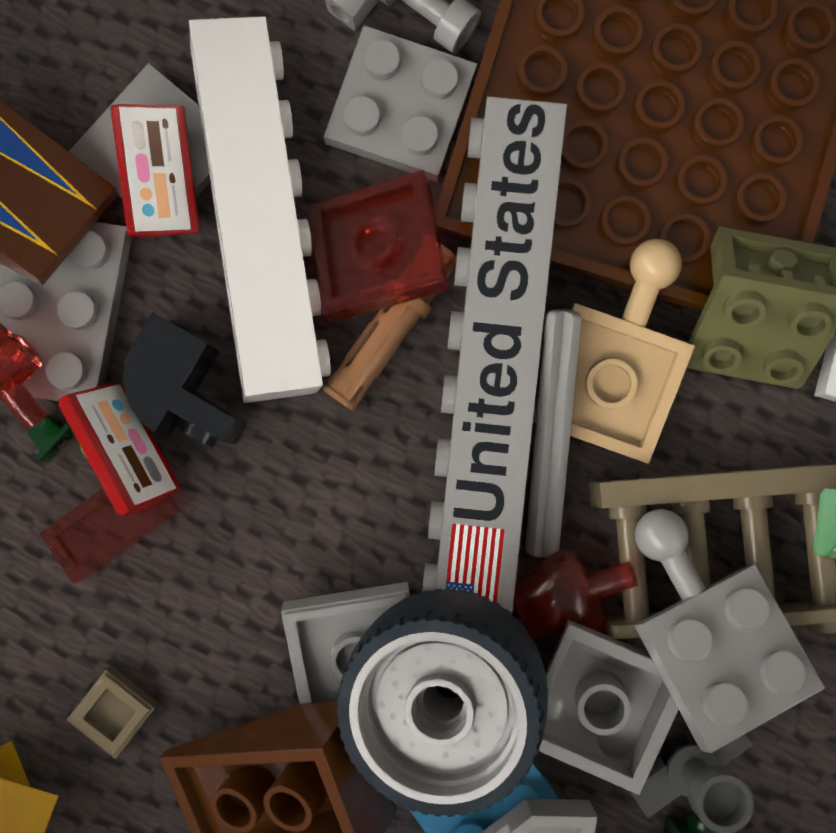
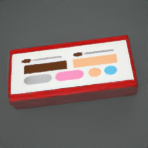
(155, 170)
(119, 448)

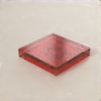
(377, 247)

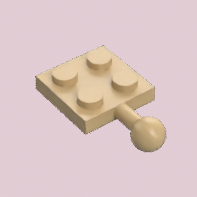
(625, 370)

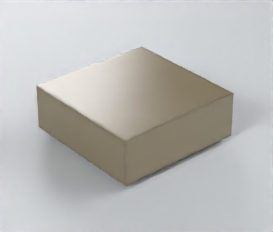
(113, 712)

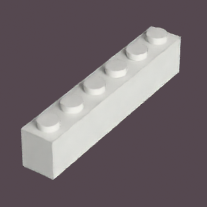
(256, 208)

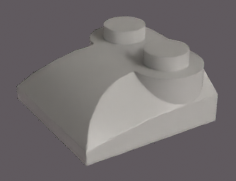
(605, 707)

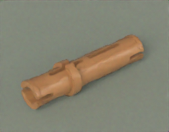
(378, 345)

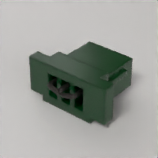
(49, 437)

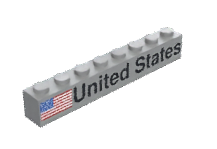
(498, 347)

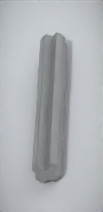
(552, 431)

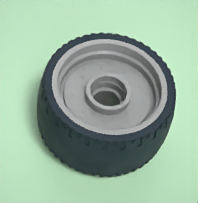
(434, 748)

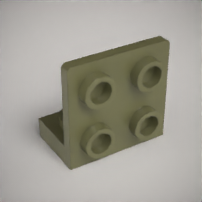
(767, 308)

